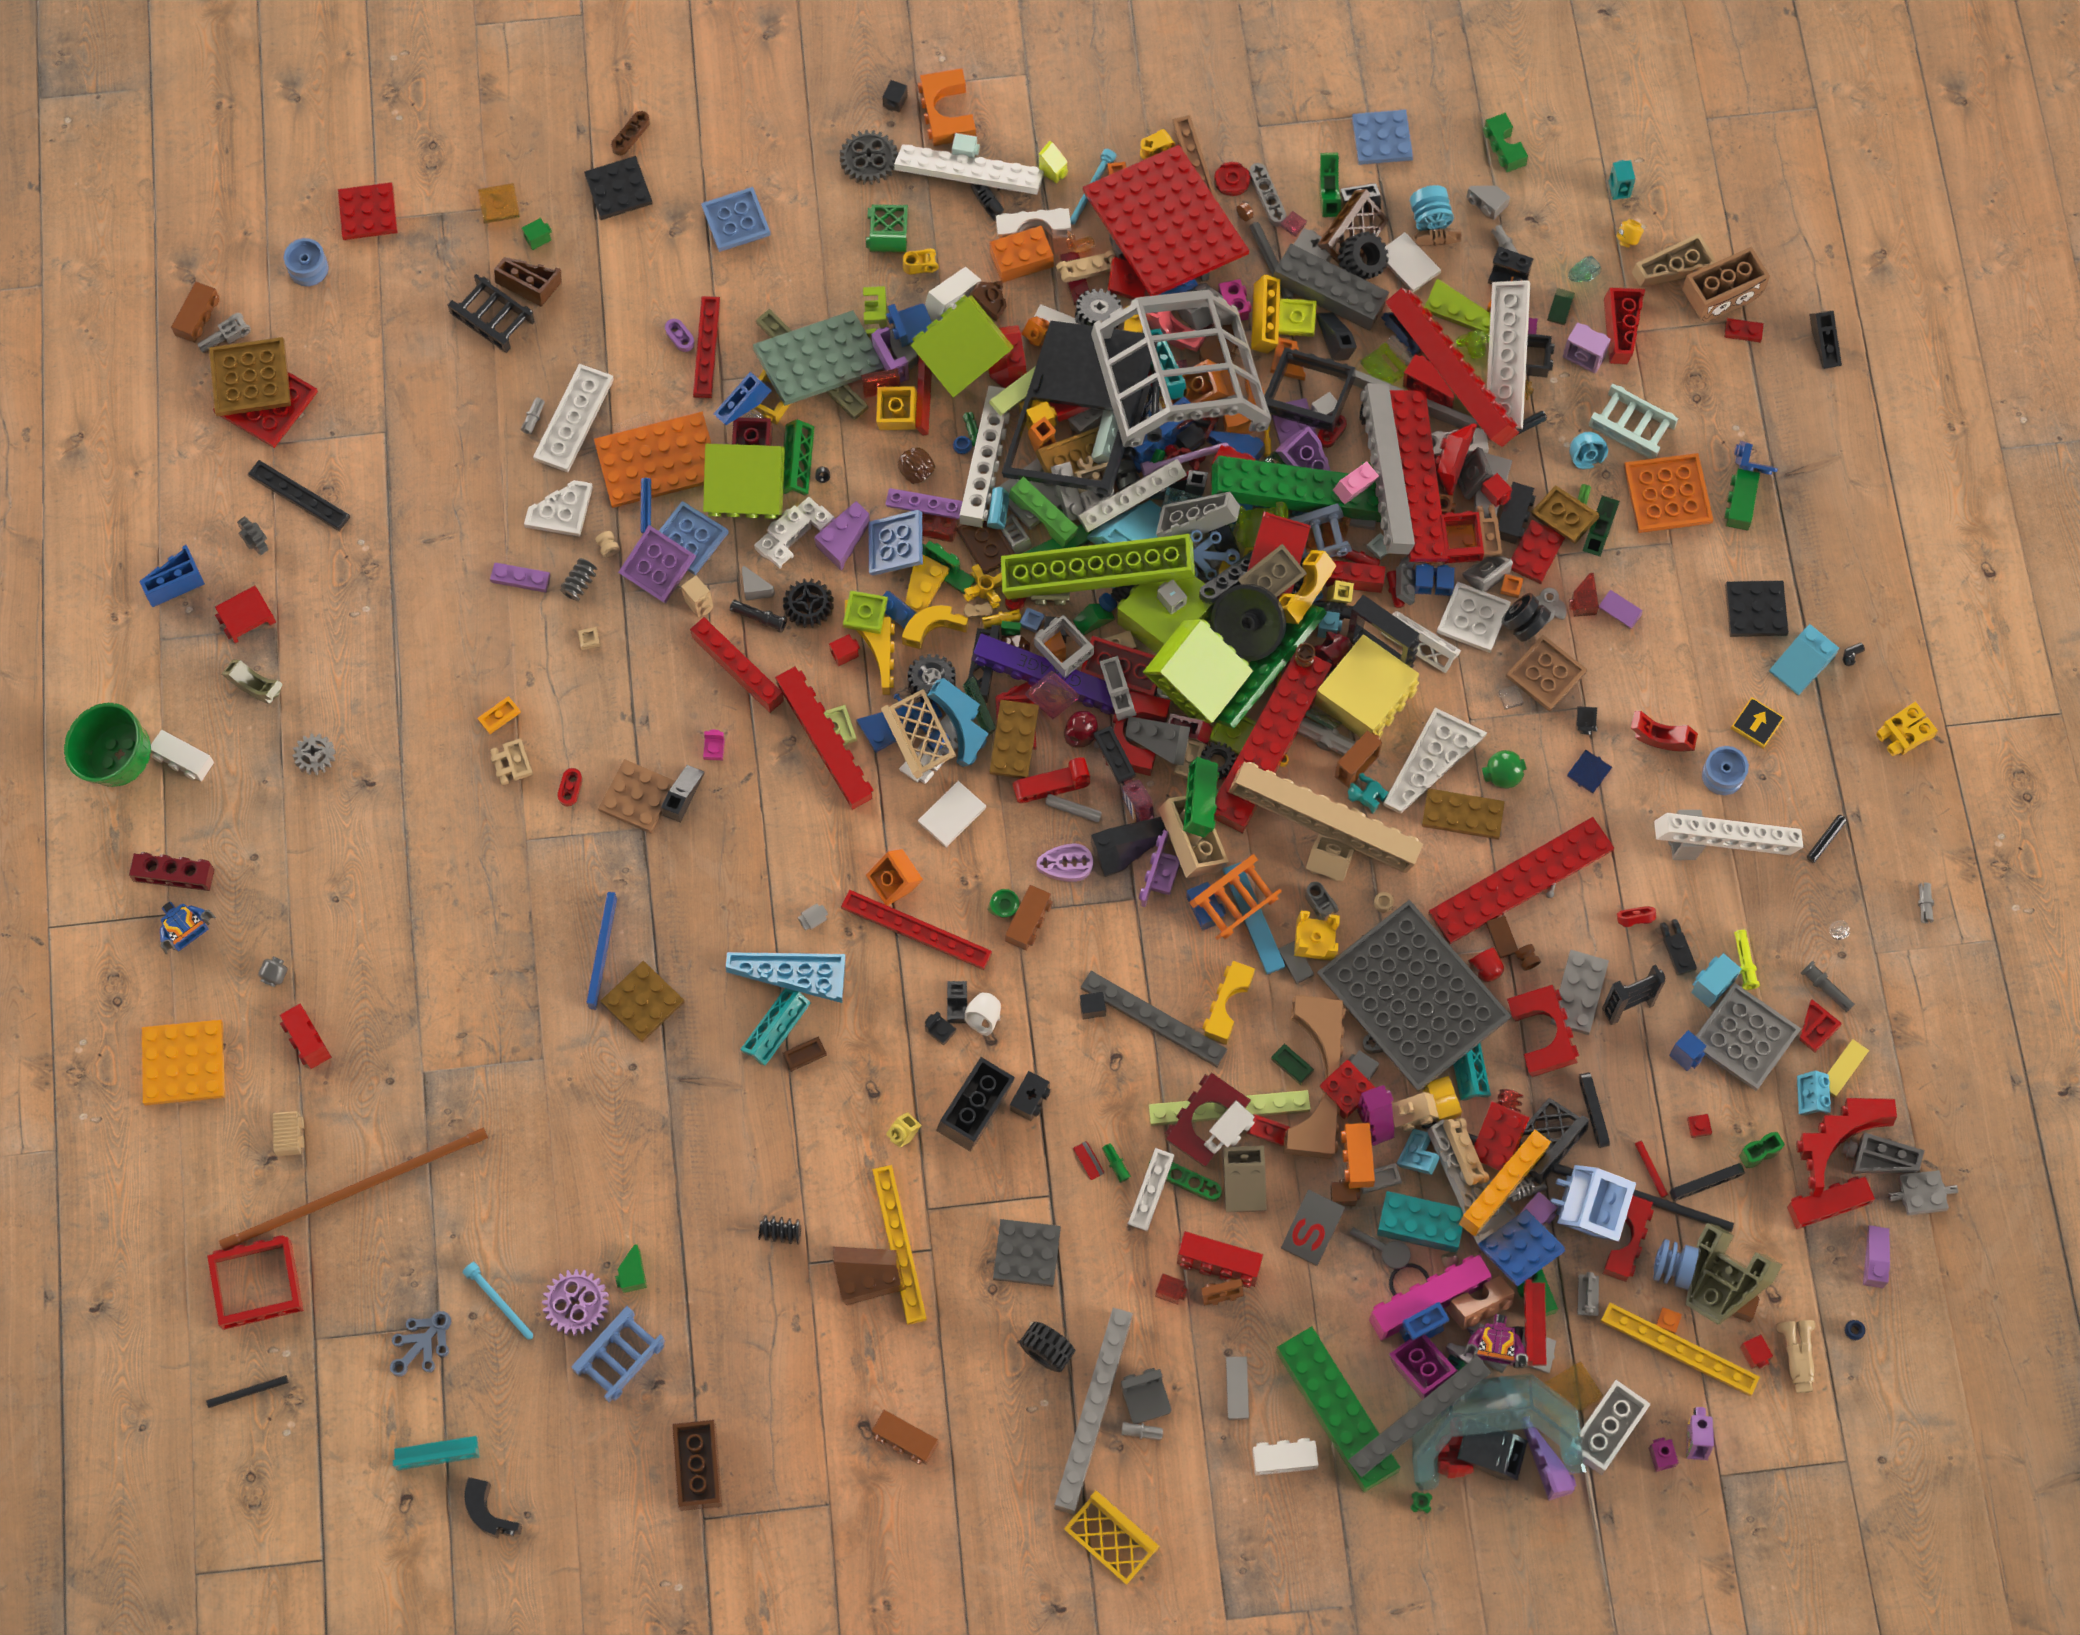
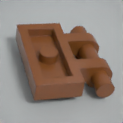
(1229, 1290)

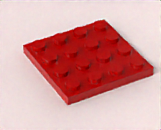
(274, 423)

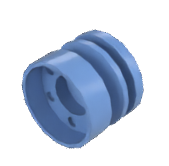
(1675, 1264)

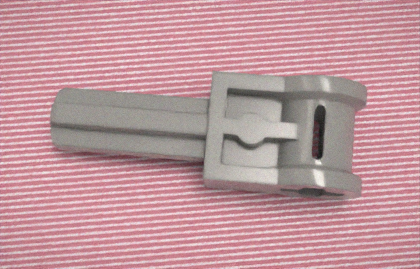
(228, 331)

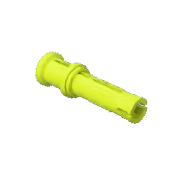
(1748, 968)

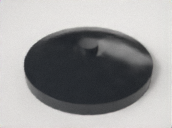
(1249, 620)

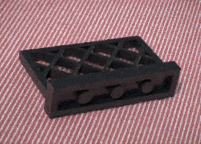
(1562, 1145)

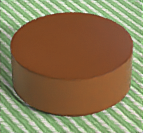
(1245, 211)

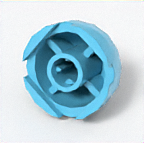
(1588, 450)

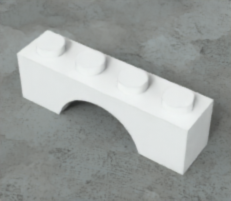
(1055, 222)

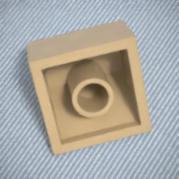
(1329, 858)

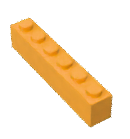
(1504, 1183)

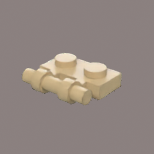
(517, 760)

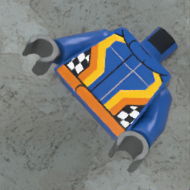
(182, 925)

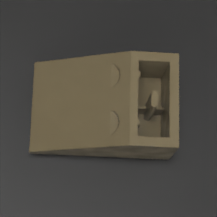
(1244, 1178)

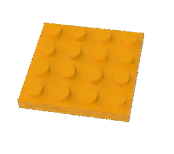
(182, 1062)

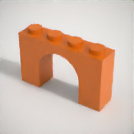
(935, 87)

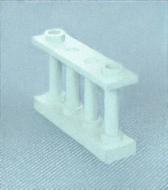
(1632, 439)

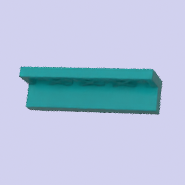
(777, 1026)
(1468, 1076)
(436, 1453)

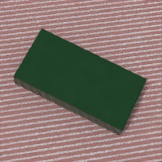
(1292, 1064)

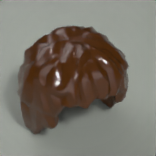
(916, 465)

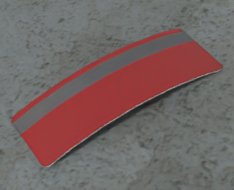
(1089, 1160)

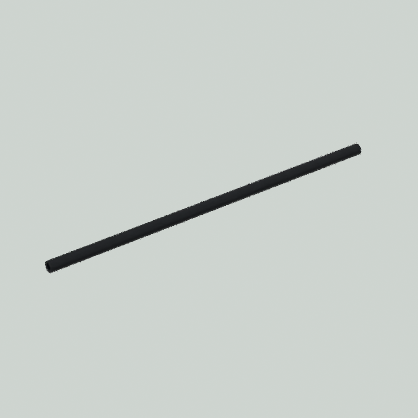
(1657, 1202)

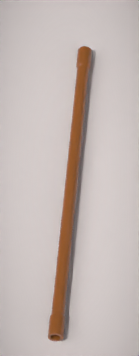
(238, 1238)

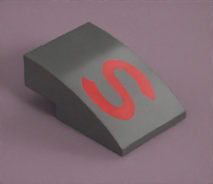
(1313, 1227)

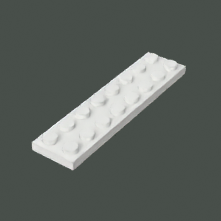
(968, 169)
(1509, 346)

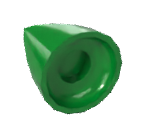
(1004, 903)

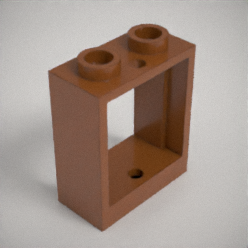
(1358, 758)

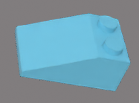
(1804, 659)

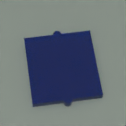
(1589, 771)

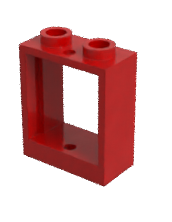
(1467, 554)

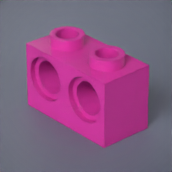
(1238, 299)

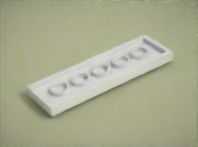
(573, 418)

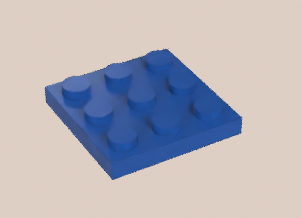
(1521, 1247)

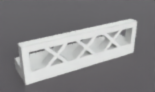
(1432, 640)

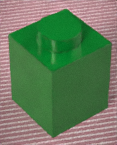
(537, 233)

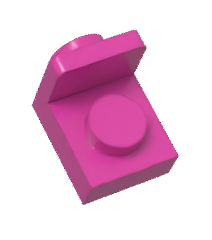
(713, 745)

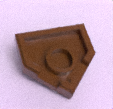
(990, 298)

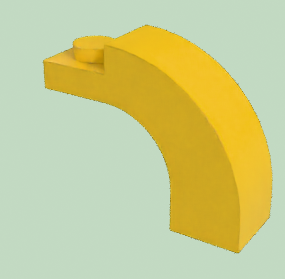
(929, 619)

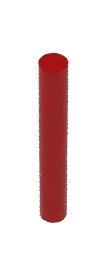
(1651, 1169)

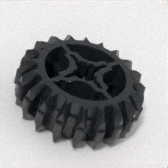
(824, 600)

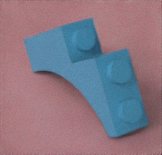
(961, 711)

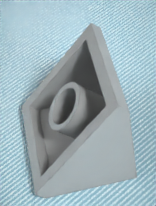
(1488, 572)

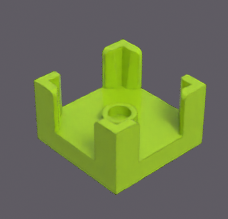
(875, 310)

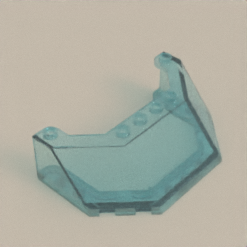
(1500, 1406)

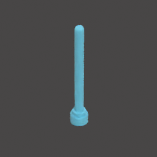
(1107, 156)
(473, 1272)

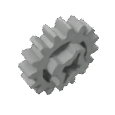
(306, 751)

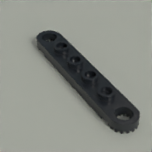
(1225, 580)

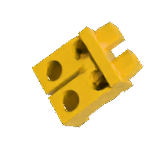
(1907, 730)

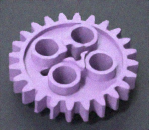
(559, 1294)

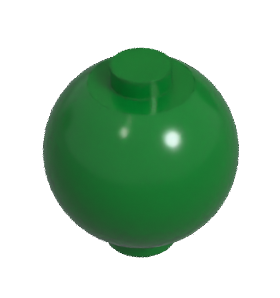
(1504, 769)

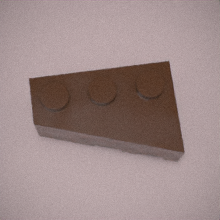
(527, 280)

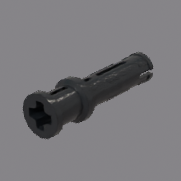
(766, 618)

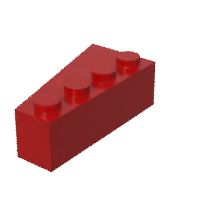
(1622, 321)

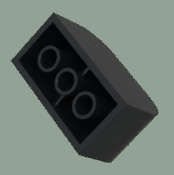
(975, 1104)

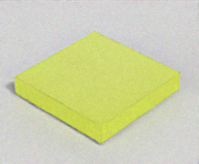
(1297, 317)

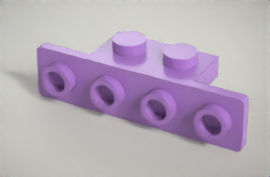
(925, 503)
(1162, 872)

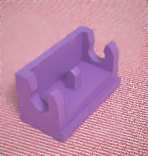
(1620, 609)

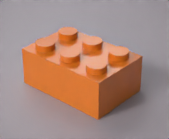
(1021, 254)

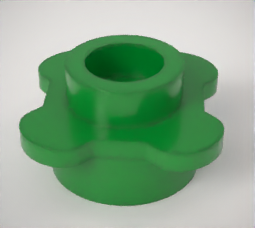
(1417, 1497)

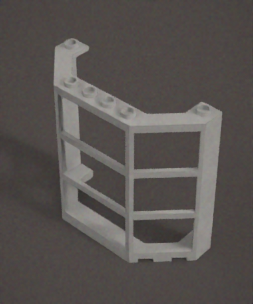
(1222, 315)

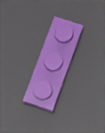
(520, 577)

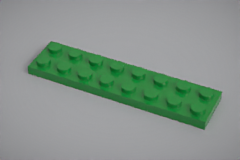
(1269, 667)

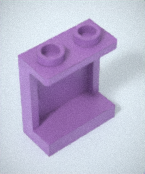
(881, 343)

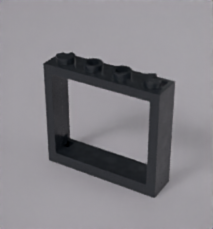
(1301, 414)
(1369, 611)

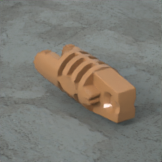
(1438, 236)

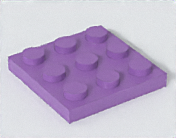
(657, 564)

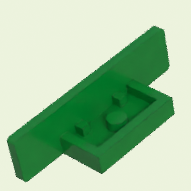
(956, 577)

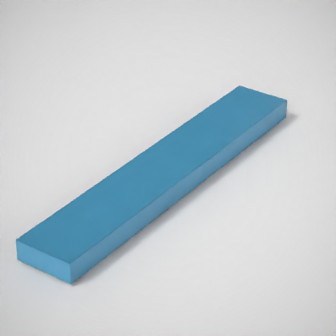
(1257, 927)

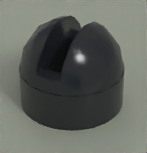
(825, 476)

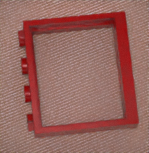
(262, 1313)

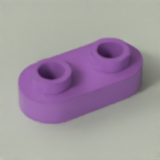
(680, 336)

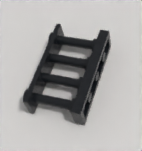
(487, 329)
(1625, 997)

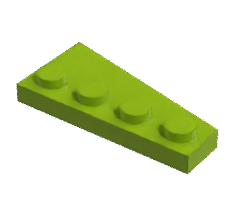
(1456, 308)

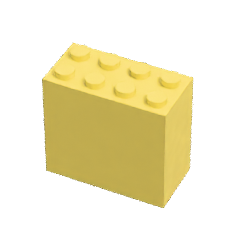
(1367, 688)

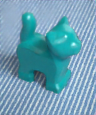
(1369, 794)

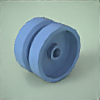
(306, 262)
(1725, 770)

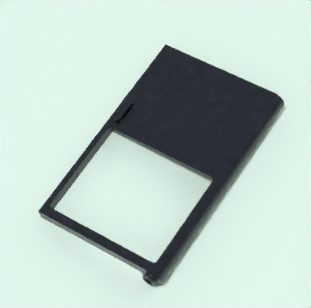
(1076, 379)

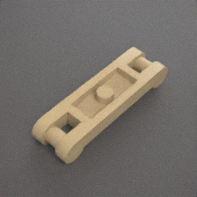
(1086, 266)
(1465, 1151)

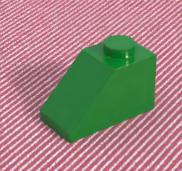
(631, 1272)

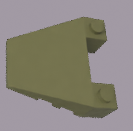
(1722, 1283)

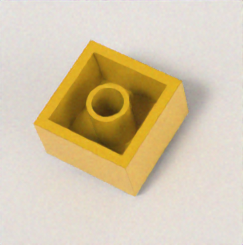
(896, 408)

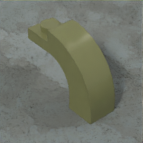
(251, 682)

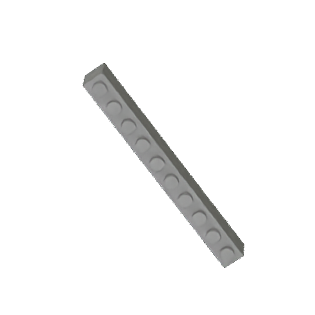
(1387, 464)
(1093, 1411)

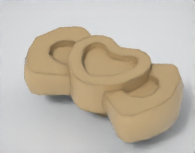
(977, 610)

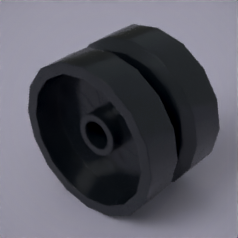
(1526, 617)

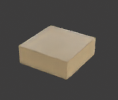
(588, 638)

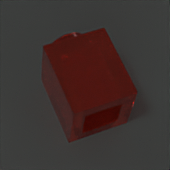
(1171, 1289)

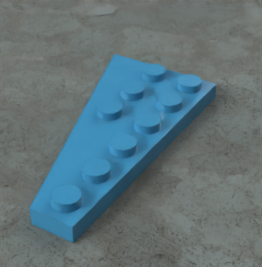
(802, 972)

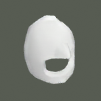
(983, 1007)

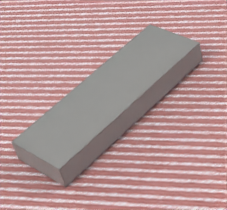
(1237, 1388)

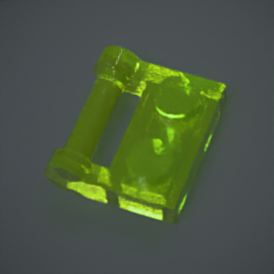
(1379, 368)

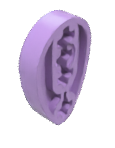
(1069, 873)

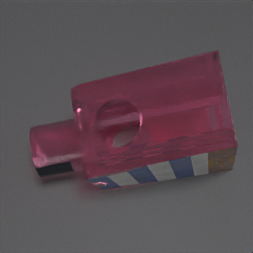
(1137, 800)

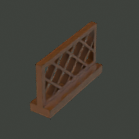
(1346, 218)

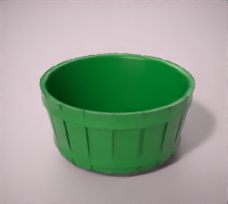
(98, 737)

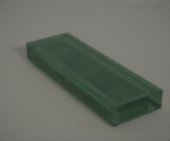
(983, 716)

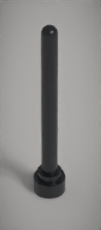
(1156, 434)

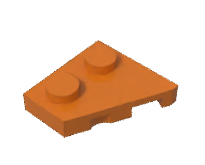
(1292, 370)

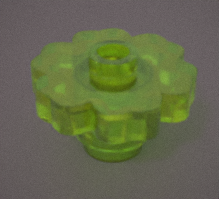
(1474, 342)

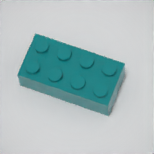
(1420, 1222)

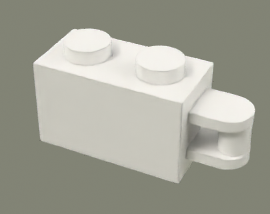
(1230, 1126)

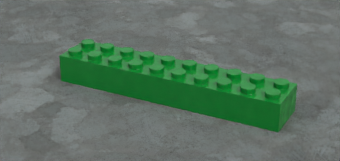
(1296, 486)

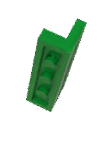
(793, 454)

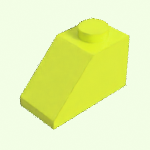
(1052, 163)

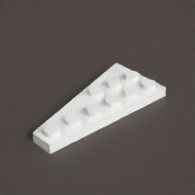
(1435, 752)

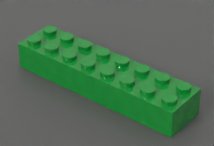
(1333, 1403)

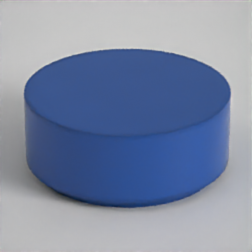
(1107, 602)

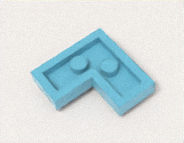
(1415, 1155)

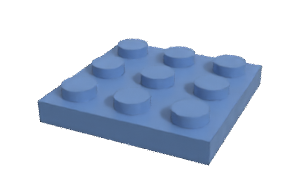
(1382, 137)
(736, 219)
(694, 533)
(895, 542)

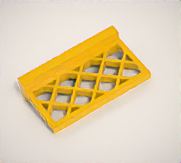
(1123, 1523)

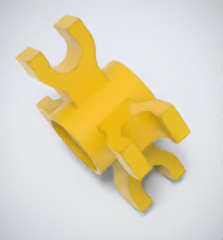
(984, 593)

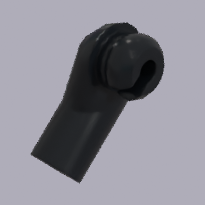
(1850, 654)

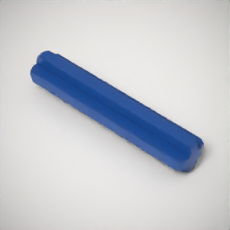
(645, 503)

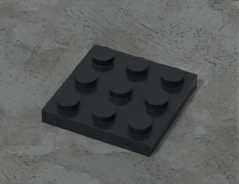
(618, 187)
(1756, 608)

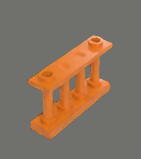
(1218, 890)

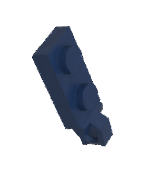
(1402, 335)

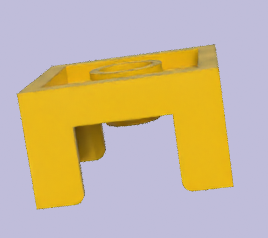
(1316, 937)

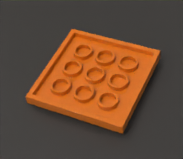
(1668, 493)

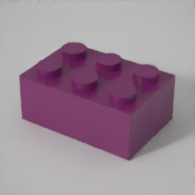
(1422, 1365)

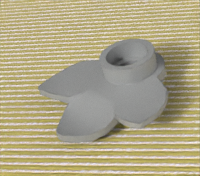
(1555, 605)

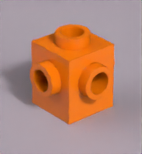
(1036, 330)

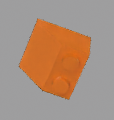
(894, 876)

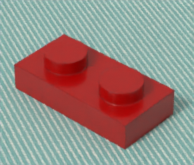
(1743, 330)
(1268, 1130)

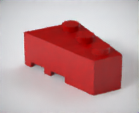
(304, 1036)

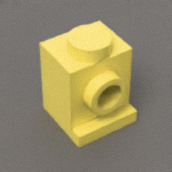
(1340, 592)

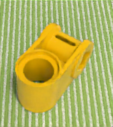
(1155, 144)
(921, 261)

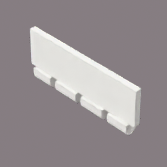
(950, 731)

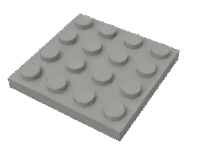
(1746, 1036)

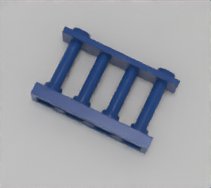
(1169, 432)

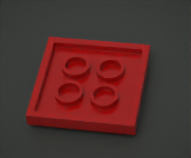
(367, 211)

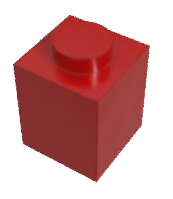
(1496, 490)
(844, 649)
(1756, 1352)

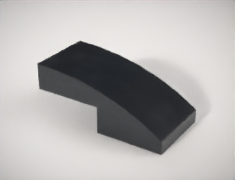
(956, 1001)

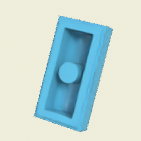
(998, 508)

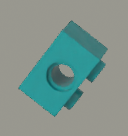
(1621, 179)

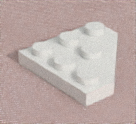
(562, 510)

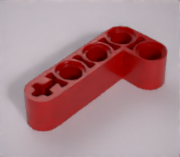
(1054, 782)

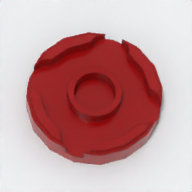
(1232, 178)

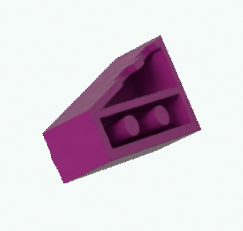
(1376, 1109)

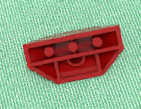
(1013, 364)
(1452, 457)

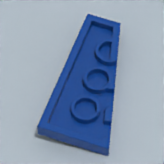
(878, 731)

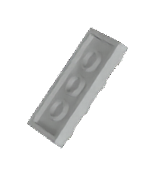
(1581, 989)

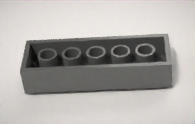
(1330, 287)

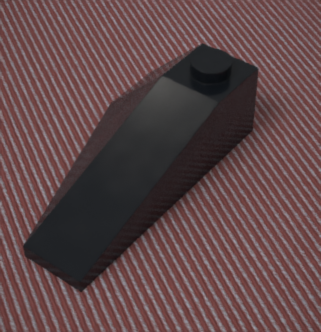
(1125, 843)

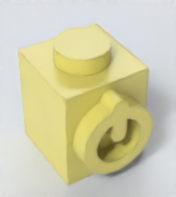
(903, 1130)

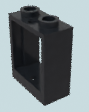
(1540, 341)

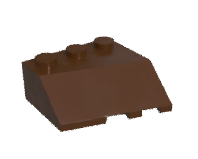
(866, 1273)

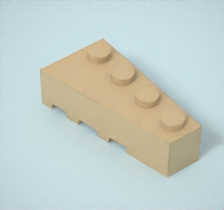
(1674, 262)

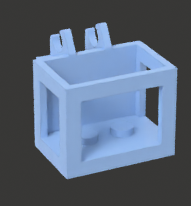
(1594, 1202)

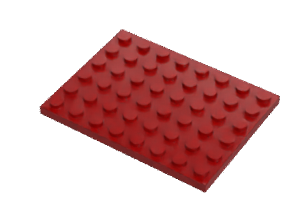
(1165, 220)

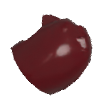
(1333, 648)
(1081, 726)

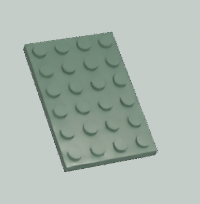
(818, 357)

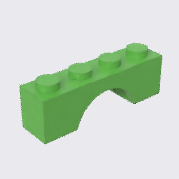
(1056, 523)

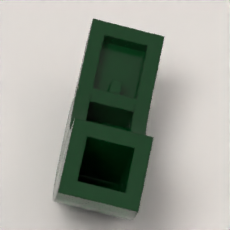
(1600, 529)

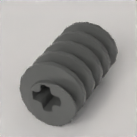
(577, 579)

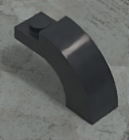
(1194, 484)

